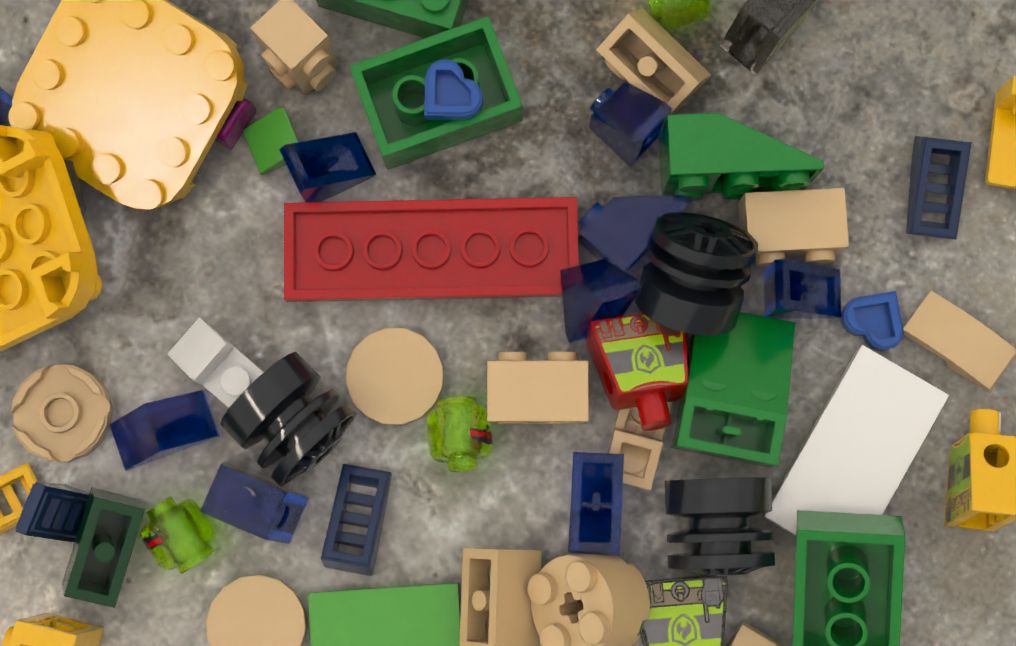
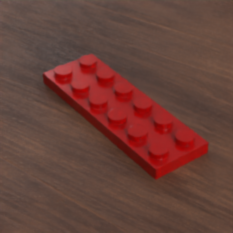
(428, 249)

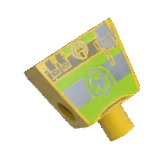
(982, 476)

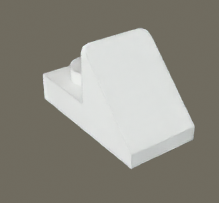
(214, 362)

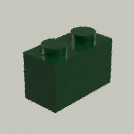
(102, 547)

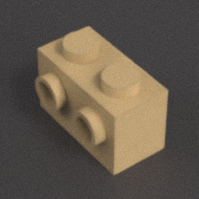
(295, 48)
(652, 60)
(796, 224)
(537, 390)
(498, 604)

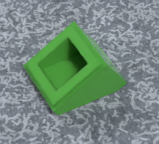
(268, 136)

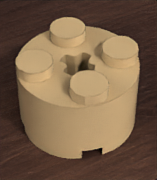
(588, 601)

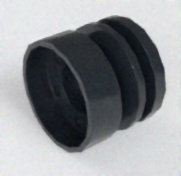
(696, 273)
(284, 414)
(719, 524)

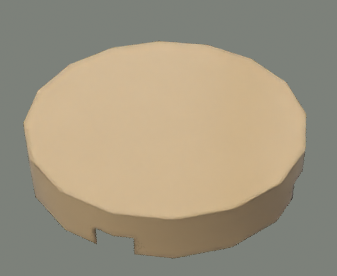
(394, 376)
(61, 413)
(256, 613)

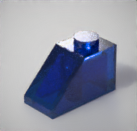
(628, 120)
(625, 226)

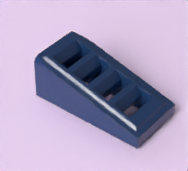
(956, 171)
(52, 511)
(349, 562)

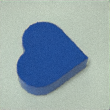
(449, 94)
(875, 319)

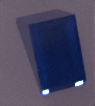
(327, 165)
(801, 291)
(595, 293)
(163, 428)
(596, 503)

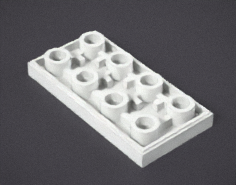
(859, 442)

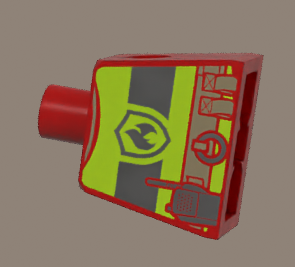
(639, 365)

